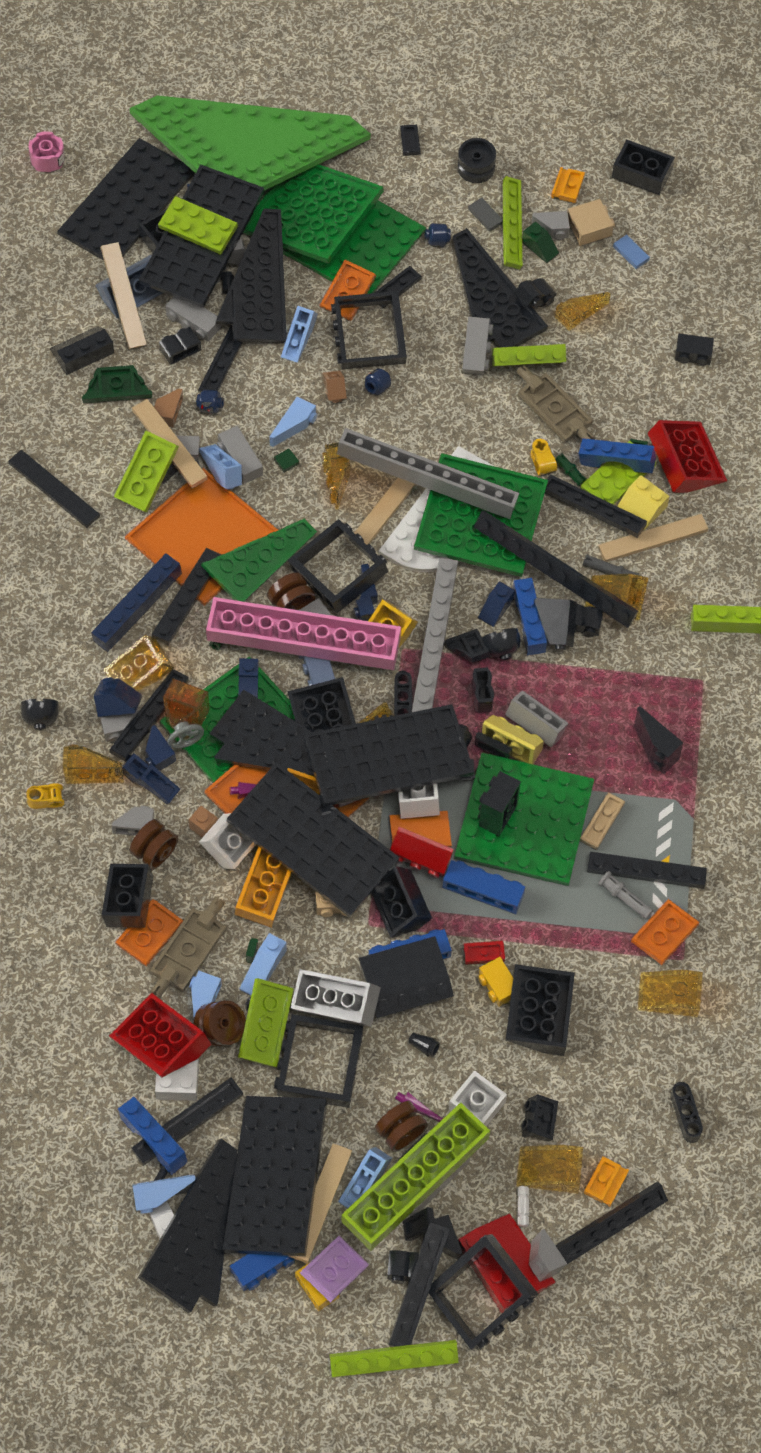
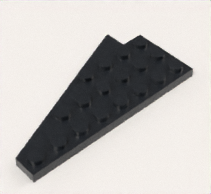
(258, 292)
(493, 295)
(260, 736)
(191, 1251)

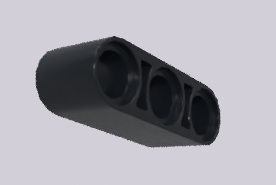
(402, 691)
(686, 1102)

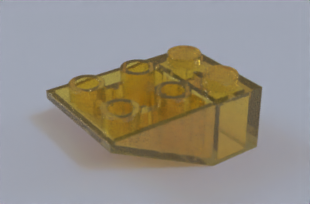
(337, 471)
(626, 587)

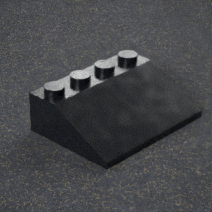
(322, 705)
(407, 976)
(540, 1009)

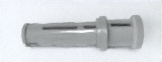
(618, 890)

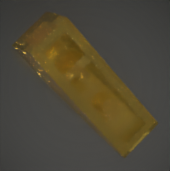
(580, 308)

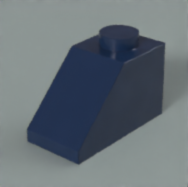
(497, 604)
(158, 751)

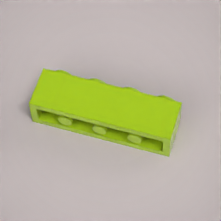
(528, 355)
(726, 619)

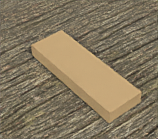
(602, 821)

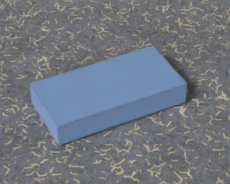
(631, 251)

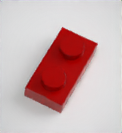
(483, 952)

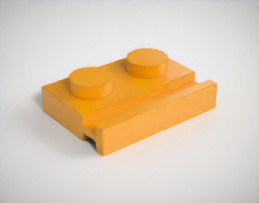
(568, 185)
(606, 1181)

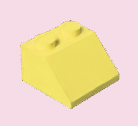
(644, 500)

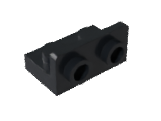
(540, 1117)

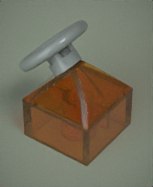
(185, 711)

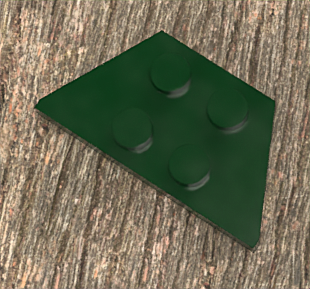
(116, 384)

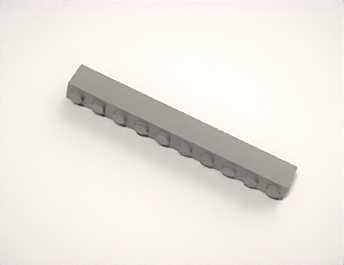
(427, 473)
(435, 635)

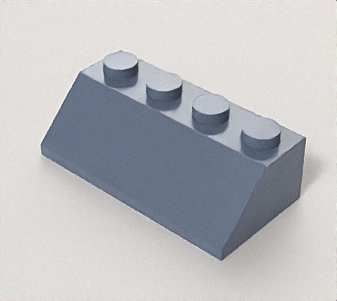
(140, 292)

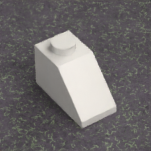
(161, 1218)

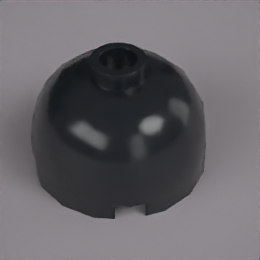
(503, 644)
(39, 712)

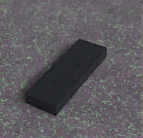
(401, 282)

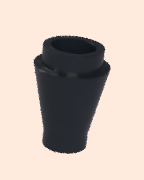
(425, 1044)

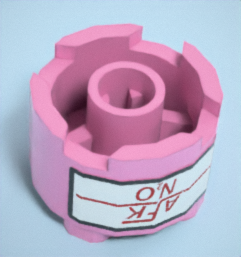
(46, 152)

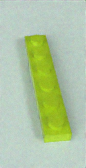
(512, 223)
(394, 1358)

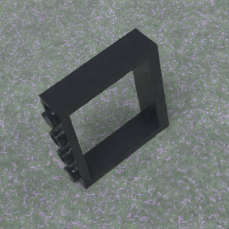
(369, 300)
(355, 588)
(297, 1092)
(490, 1243)

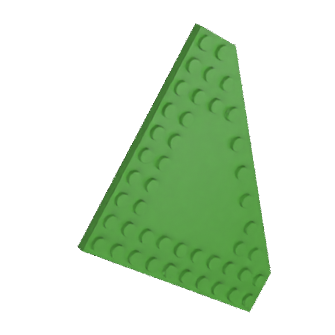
(248, 140)

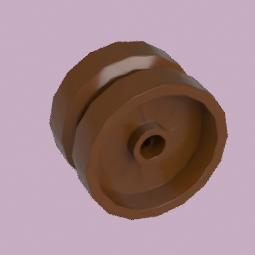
(291, 592)
(153, 844)
(221, 1022)
(401, 1126)

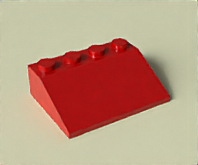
(686, 455)
(160, 1037)
(491, 1273)

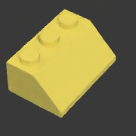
(524, 745)

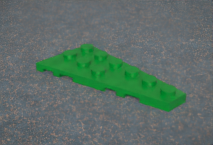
(251, 564)

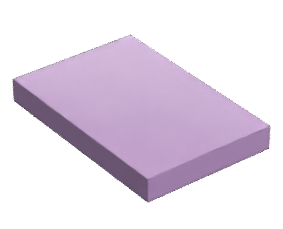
(334, 1269)

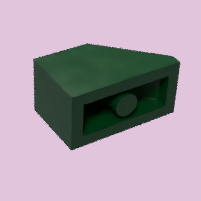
(539, 242)

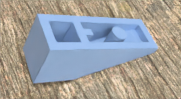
(299, 333)
(295, 420)
(222, 466)
(264, 962)
(204, 989)
(367, 1174)
(154, 1193)

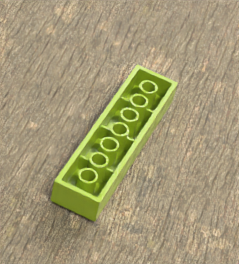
(415, 1176)

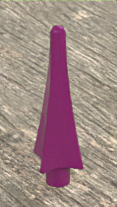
(242, 789)
(421, 1108)

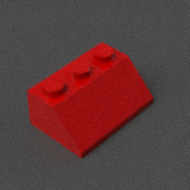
(421, 852)

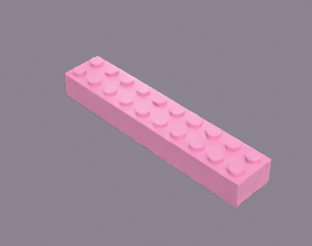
(303, 633)

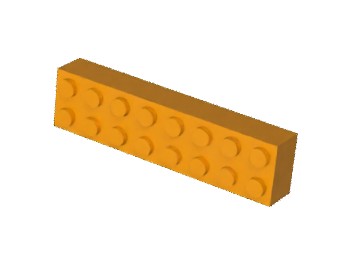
(267, 879)

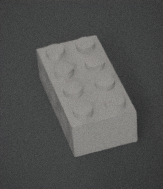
(335, 997)

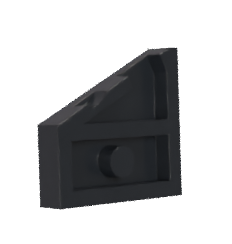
(469, 646)

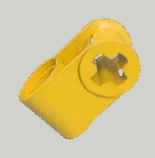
(543, 457)
(46, 795)

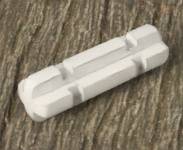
(523, 1206)

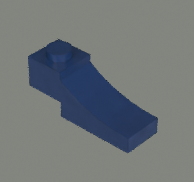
(364, 605)
(248, 675)
(150, 778)

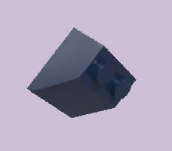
(115, 698)

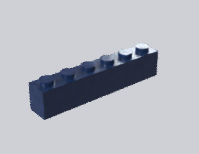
(136, 602)

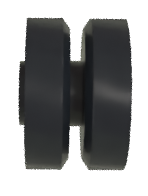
(476, 160)

